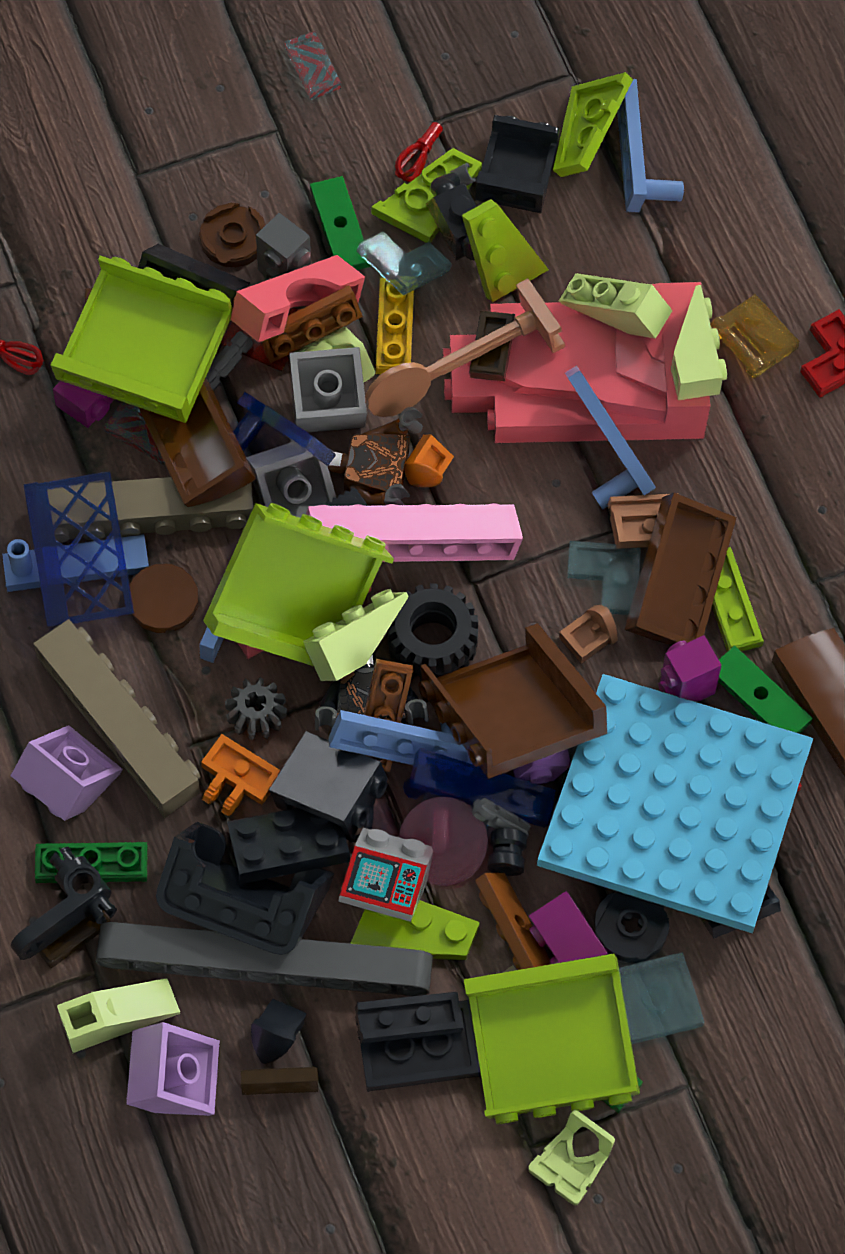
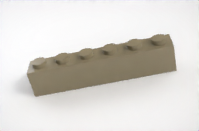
(149, 508)
(117, 717)

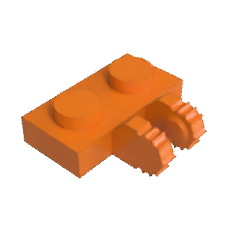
(239, 769)

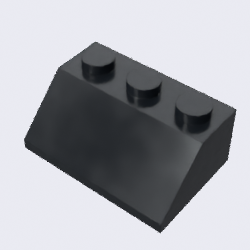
(203, 276)

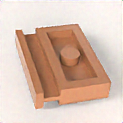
(633, 519)

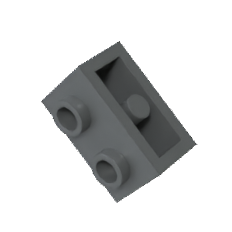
(282, 248)

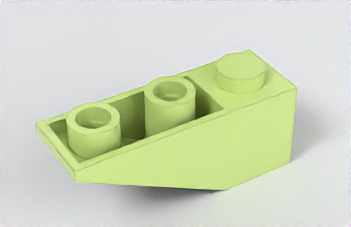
(619, 303)
(695, 358)
(351, 642)
(116, 1012)

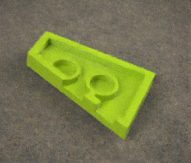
(587, 121)
(408, 205)
(500, 250)
(430, 930)

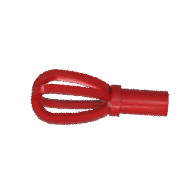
(423, 145)
(9, 359)

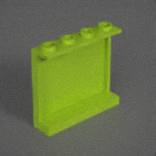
(145, 339)
(290, 580)
(552, 1038)

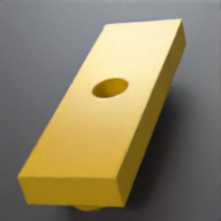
(393, 341)

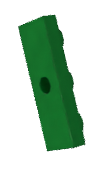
(336, 211)
(746, 680)
(114, 860)

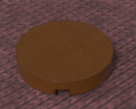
(230, 234)
(163, 598)

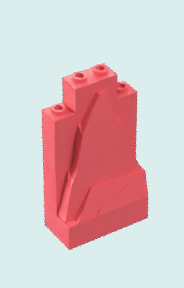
(622, 369)

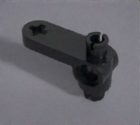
(72, 910)

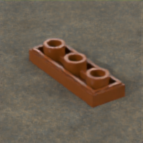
(313, 323)
(388, 694)
(511, 920)

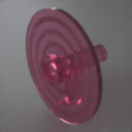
(453, 833)

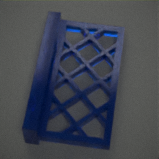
(47, 553)

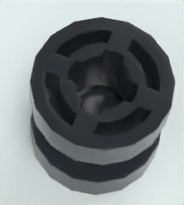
(507, 851)

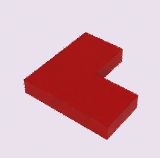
(827, 370)

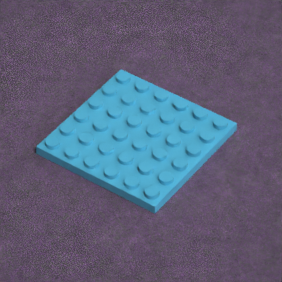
(677, 804)

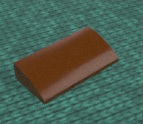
(202, 452)
(680, 571)
(816, 678)

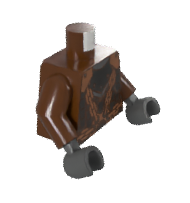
(378, 460)

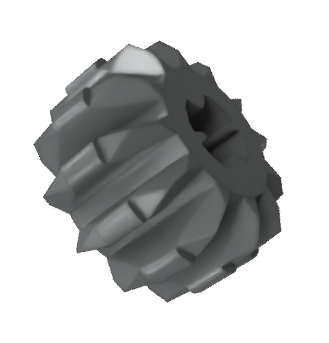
(267, 701)

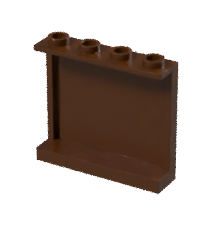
(516, 705)

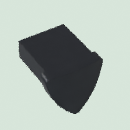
(276, 1030)

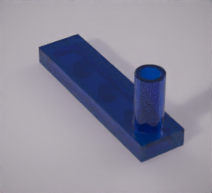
(260, 414)
(465, 782)

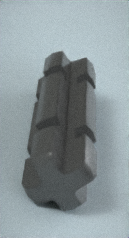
(228, 358)
(497, 816)

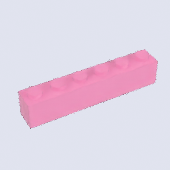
(432, 531)

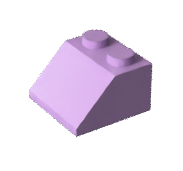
(64, 772)
(172, 1071)

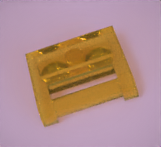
(761, 329)

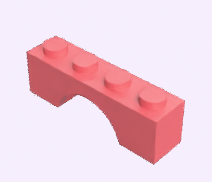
(265, 306)

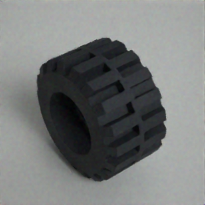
(439, 607)

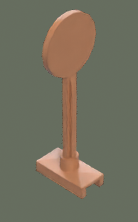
(409, 382)

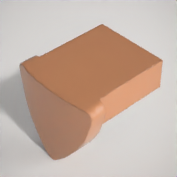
(590, 633)

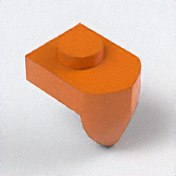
(427, 463)

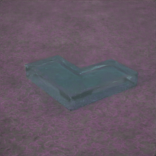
(403, 269)
(613, 566)

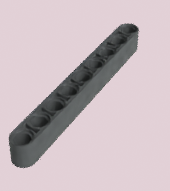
(222, 957)

